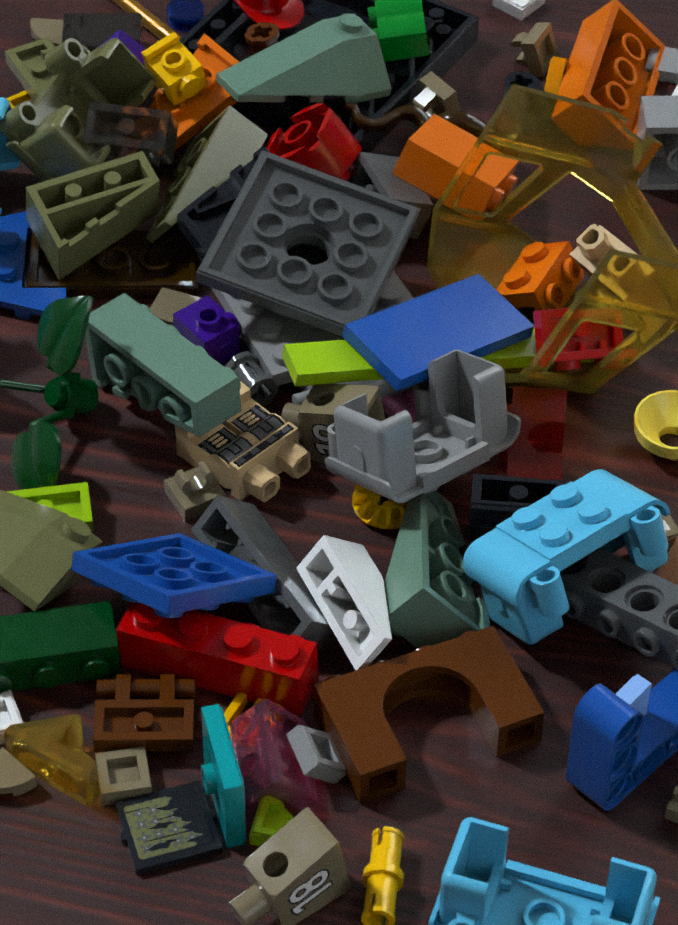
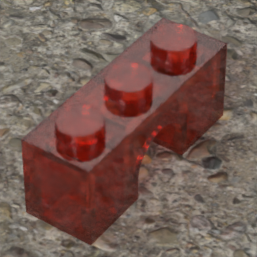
(541, 430)

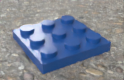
(173, 574)

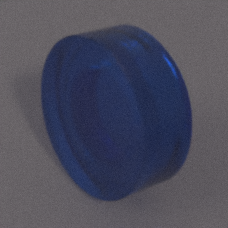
(184, 14)

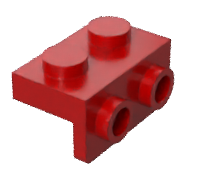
(588, 341)

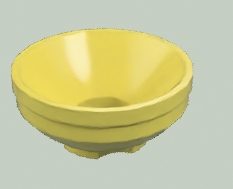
(656, 417)

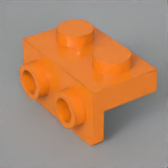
(542, 277)

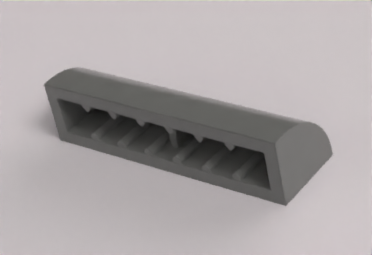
(245, 534)

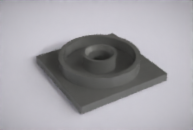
(297, 206)

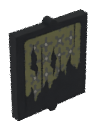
(168, 827)

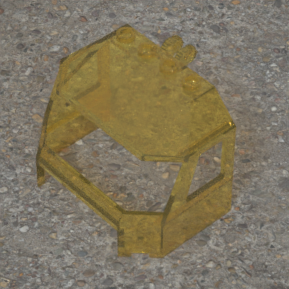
(624, 288)

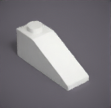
(349, 596)

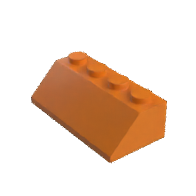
(611, 62)

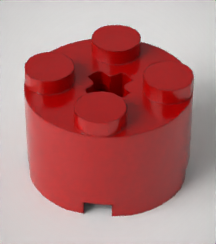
(317, 141)

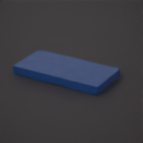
(413, 333)

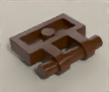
(151, 723)

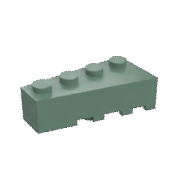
(159, 367)

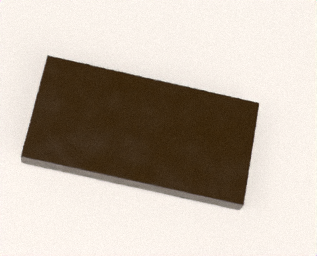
(127, 267)

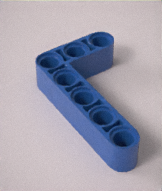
(617, 746)

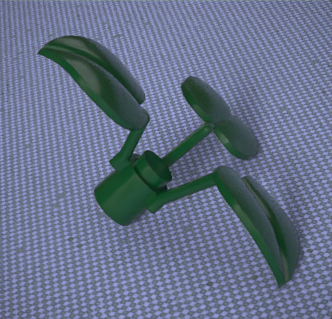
(60, 338)

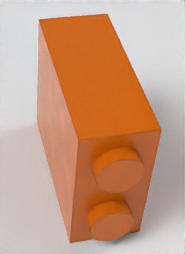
(435, 156)

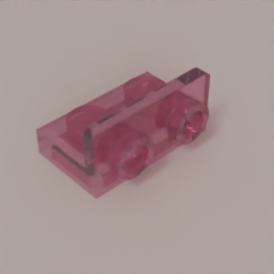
(268, 758)

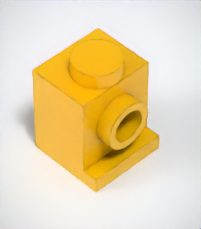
(175, 69)

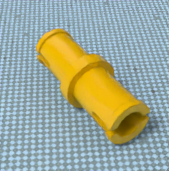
(383, 877)

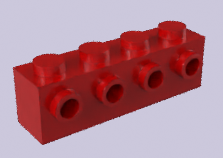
(220, 655)

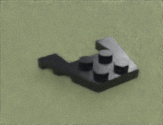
(207, 213)

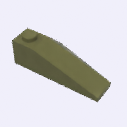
(208, 163)
(39, 549)

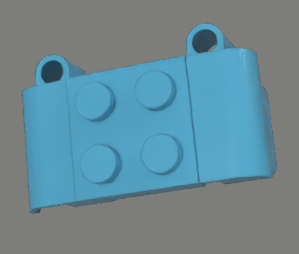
(525, 553)
(486, 892)

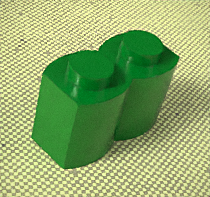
(399, 28)

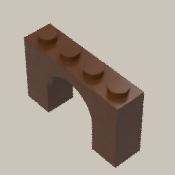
(466, 669)

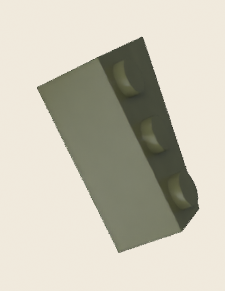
(91, 209)

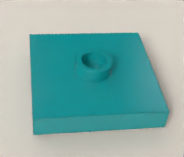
(223, 776)

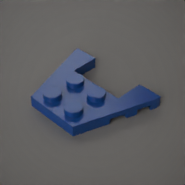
(14, 241)

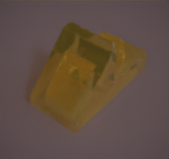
(53, 755)

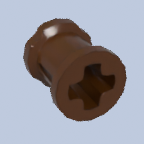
(267, 37)

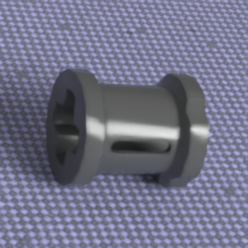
(254, 377)

